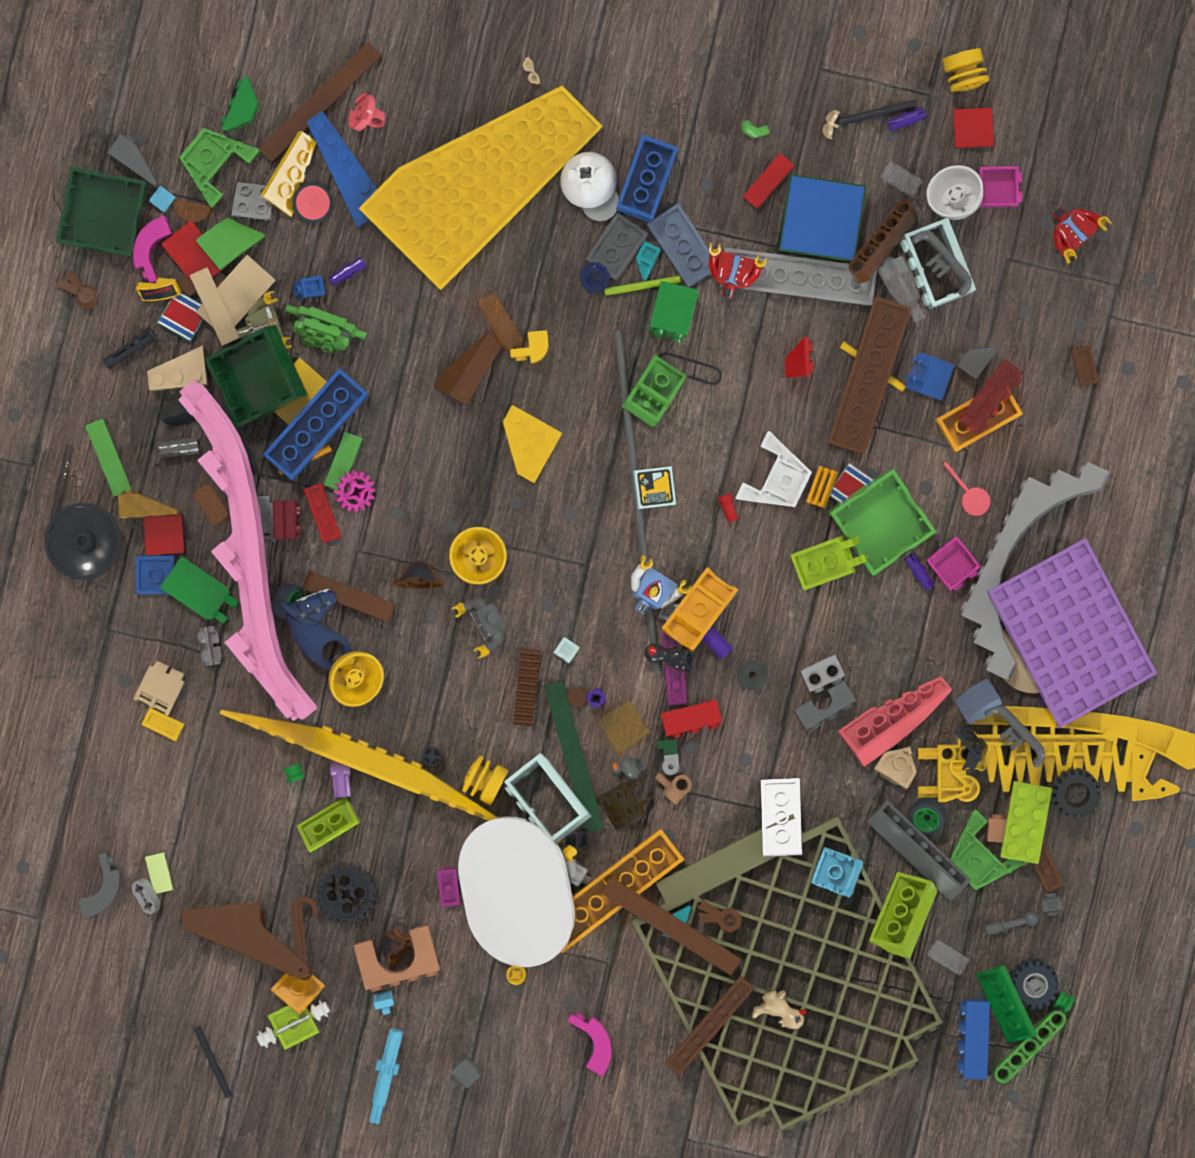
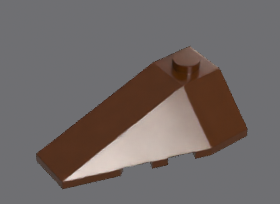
(468, 370)

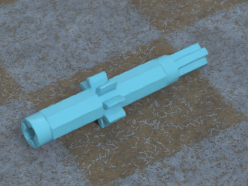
(387, 1068)

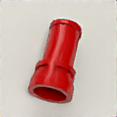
(726, 501)

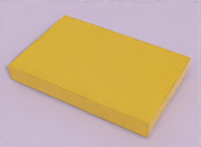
(312, 383)

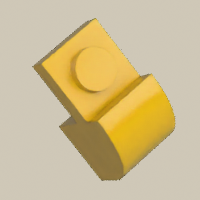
(537, 347)

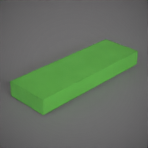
(343, 459)

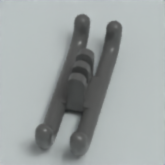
(944, 260)
(1018, 733)

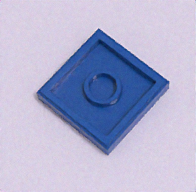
(152, 572)

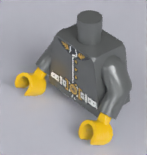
(487, 622)

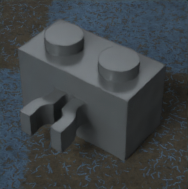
(465, 1071)

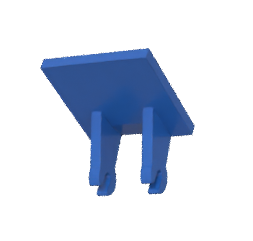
(929, 376)

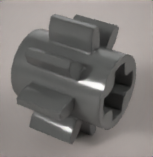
(1051, 904)

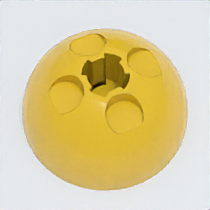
(472, 541)
(358, 686)

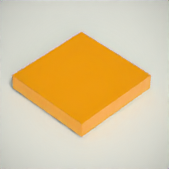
(297, 992)

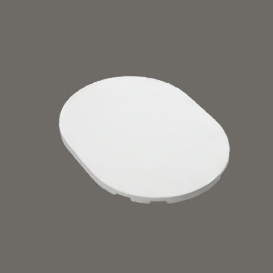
(516, 891)

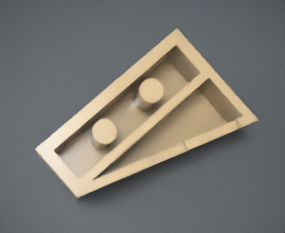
(180, 371)

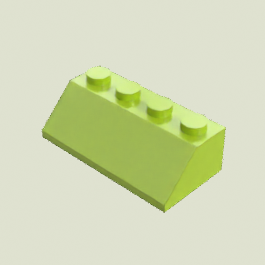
(903, 914)

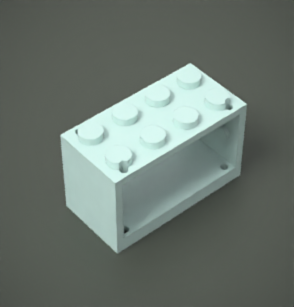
(914, 264)
(541, 760)

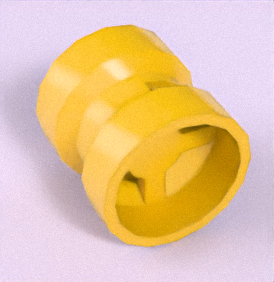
(516, 974)

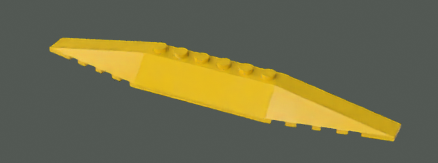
(365, 759)

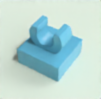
(384, 1001)

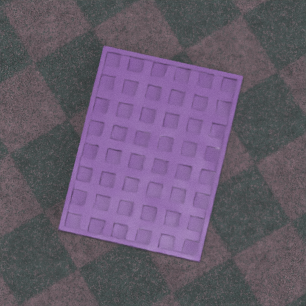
(1072, 632)

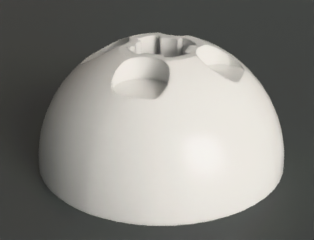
(591, 188)
(955, 192)

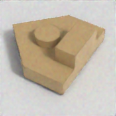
(897, 767)

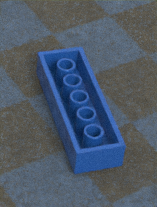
(316, 424)

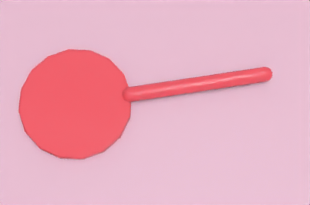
(975, 500)

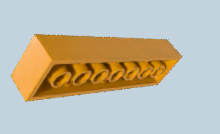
(636, 870)

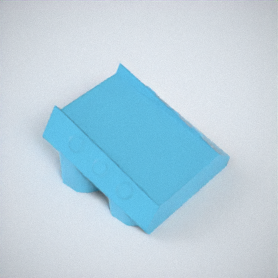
(837, 872)

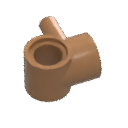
(671, 791)

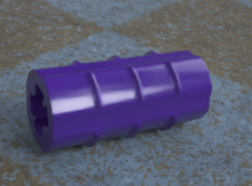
(717, 643)
(596, 691)

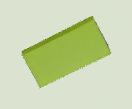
(328, 824)

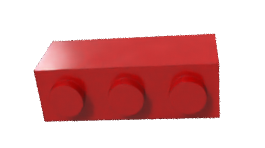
(691, 718)

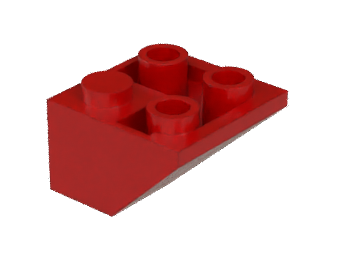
(797, 362)

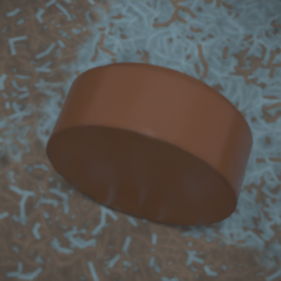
(577, 697)

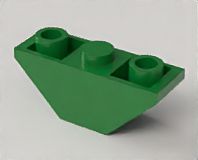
(242, 107)

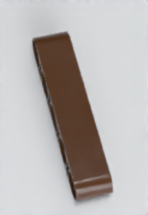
(882, 241)
(350, 596)

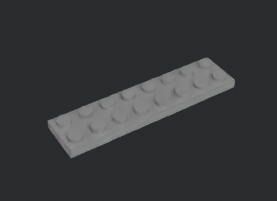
(809, 278)

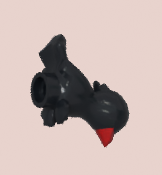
(675, 657)

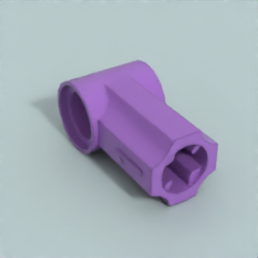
(341, 779)

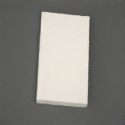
(779, 801)

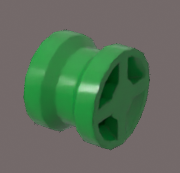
(294, 773)
(1063, 1001)

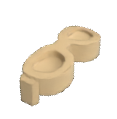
(528, 66)
(828, 128)

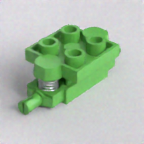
(323, 329)

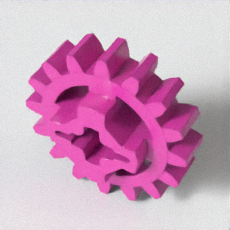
(346, 493)

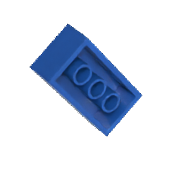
(647, 178)
(974, 1038)

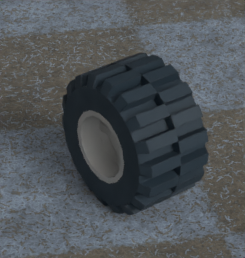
(1035, 982)

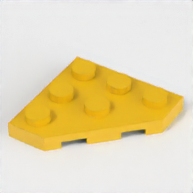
(529, 442)

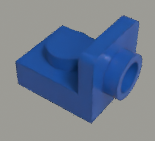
(309, 287)

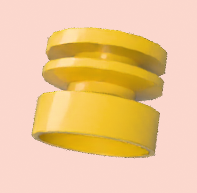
(965, 70)
(484, 780)

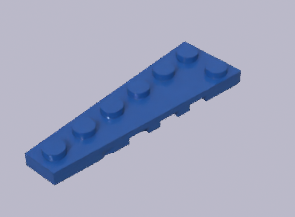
(345, 169)

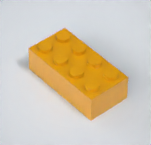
(960, 437)

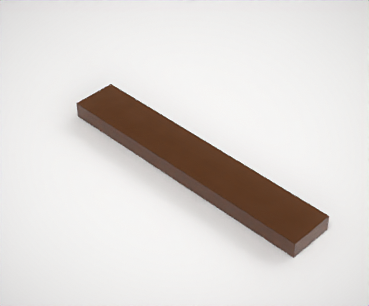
(710, 1025)

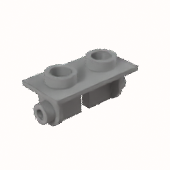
(207, 639)

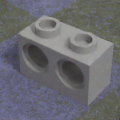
(820, 669)

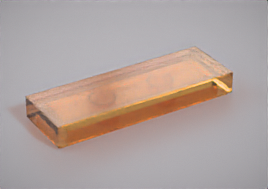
(500, 321)

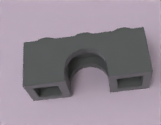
(840, 698)

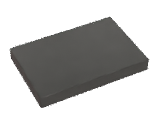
(617, 245)

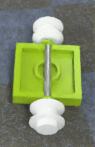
(291, 1026)

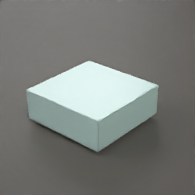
(566, 650)

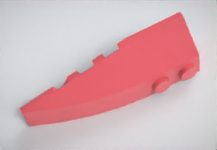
(886, 726)

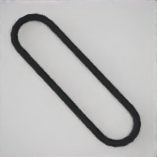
(697, 362)

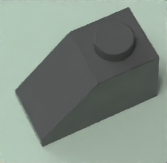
(975, 361)

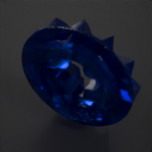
(594, 285)

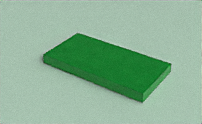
(1006, 1004)

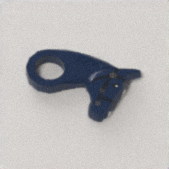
(306, 627)

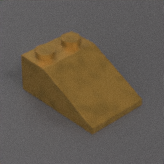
(138, 505)

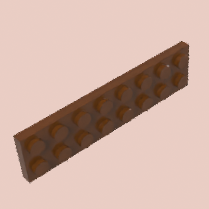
(869, 375)

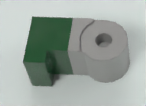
(671, 763)

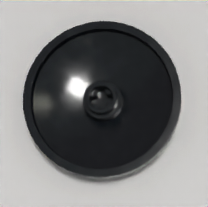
(83, 541)

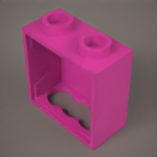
(1000, 186)
(953, 564)

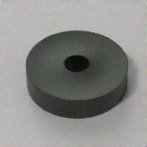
(743, 674)

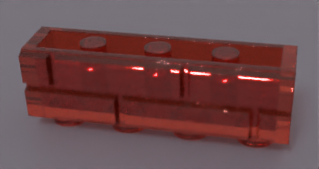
(990, 396)

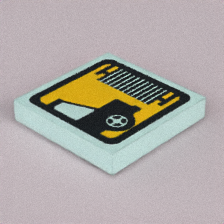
(654, 487)

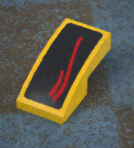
(161, 290)

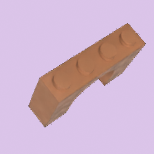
(376, 975)

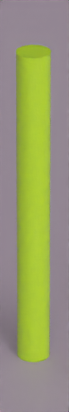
(640, 285)

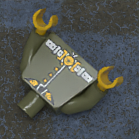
(260, 316)

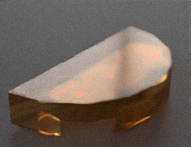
(191, 211)

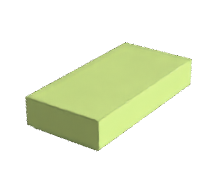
(159, 873)

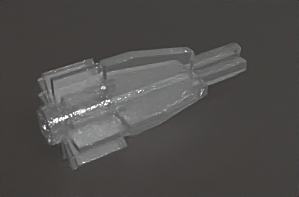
(901, 284)

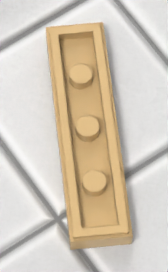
(214, 306)

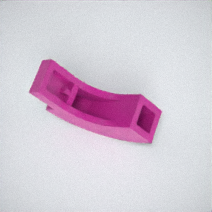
(144, 244)
(601, 1054)

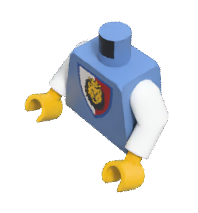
(653, 588)

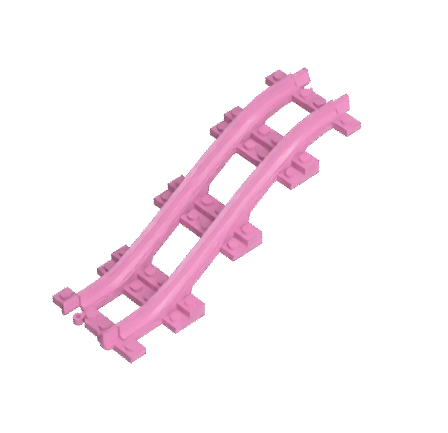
(245, 555)

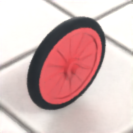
(312, 202)

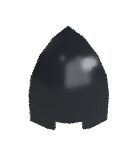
(176, 414)

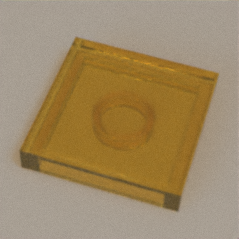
(623, 726)

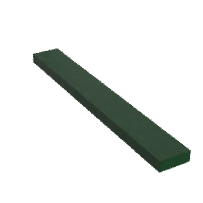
(573, 753)

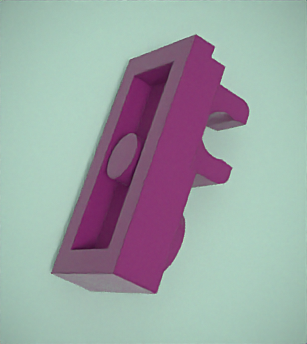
(448, 886)

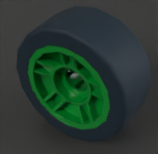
(288, 594)
(932, 807)

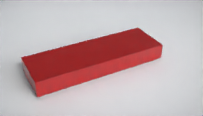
(768, 181)
(322, 513)

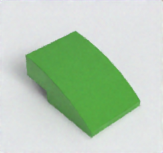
(654, 391)

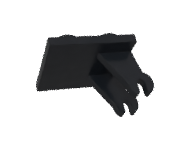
(976, 746)

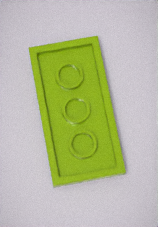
(1026, 822)

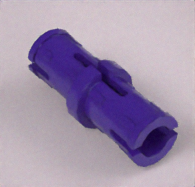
(906, 119)
(347, 271)
(919, 571)

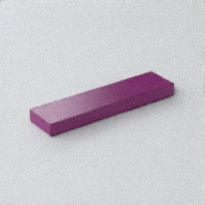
(674, 678)

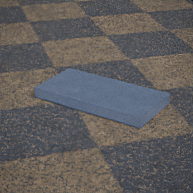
(681, 244)

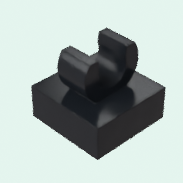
(578, 839)

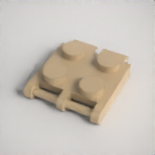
(160, 687)

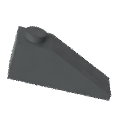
(129, 154)

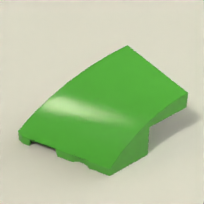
(228, 241)

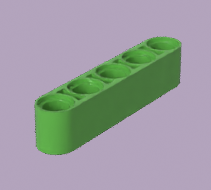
(1019, 1049)

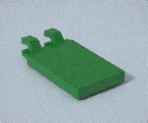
(197, 590)

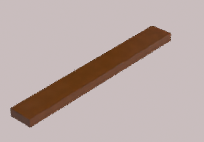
(320, 101)
(671, 925)

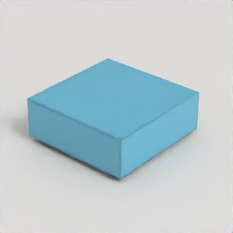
(162, 199)

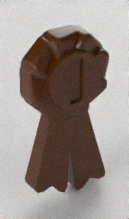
(86, 295)
(728, 919)

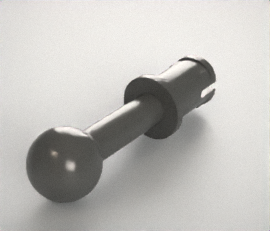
(1029, 919)

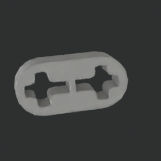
(146, 896)

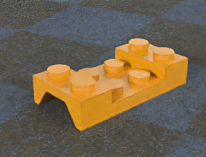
(699, 610)

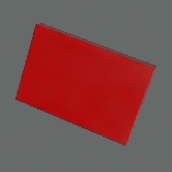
(188, 253)

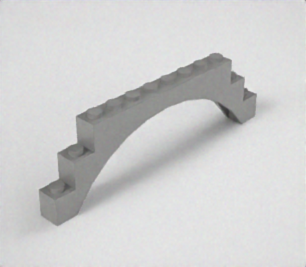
(1032, 504)

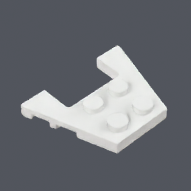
(784, 481)

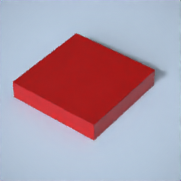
(973, 128)
(164, 535)

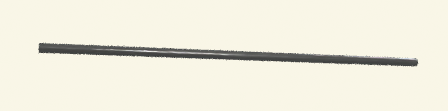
(633, 467)

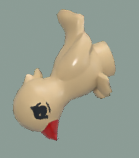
(776, 1005)

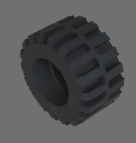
(1083, 807)

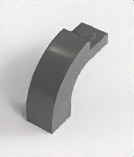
(107, 894)

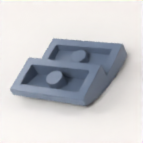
(977, 700)

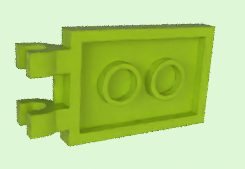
(826, 562)

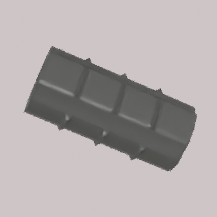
(179, 447)

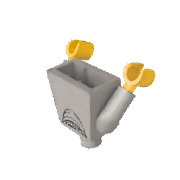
(576, 872)

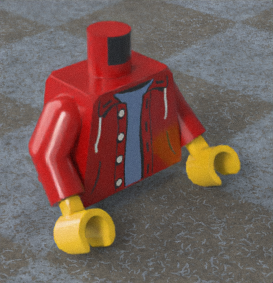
(1075, 229)
(733, 270)

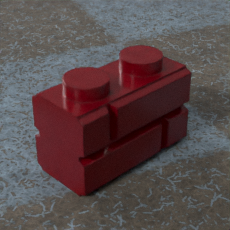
(285, 519)

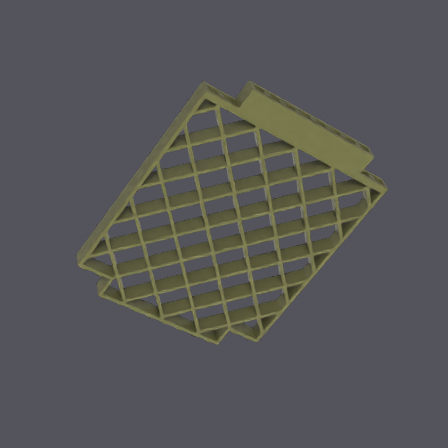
(731, 863)

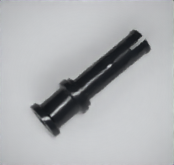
(138, 343)

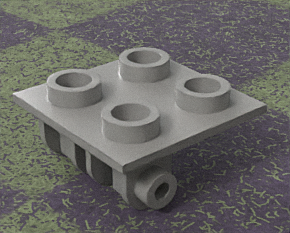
(250, 203)

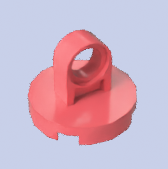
(364, 114)

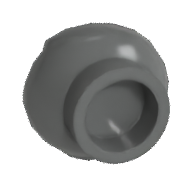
(629, 766)

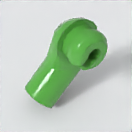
(752, 131)

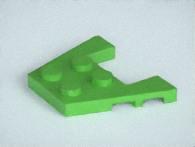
(206, 157)
(976, 859)

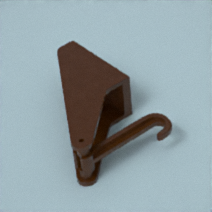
(244, 931)

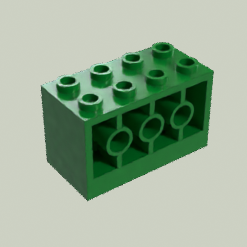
(673, 311)

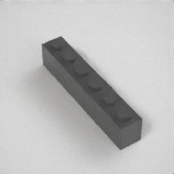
(918, 850)

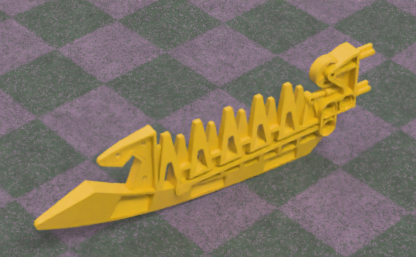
(1141, 736)

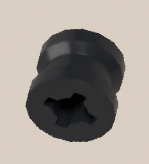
(431, 758)

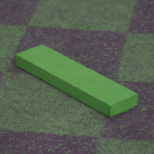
(108, 457)

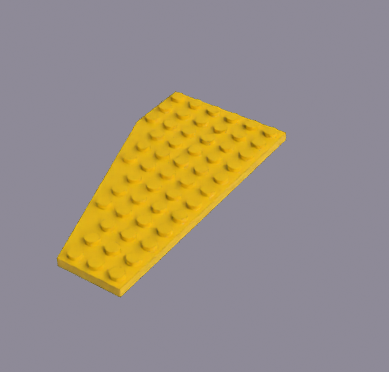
(467, 190)

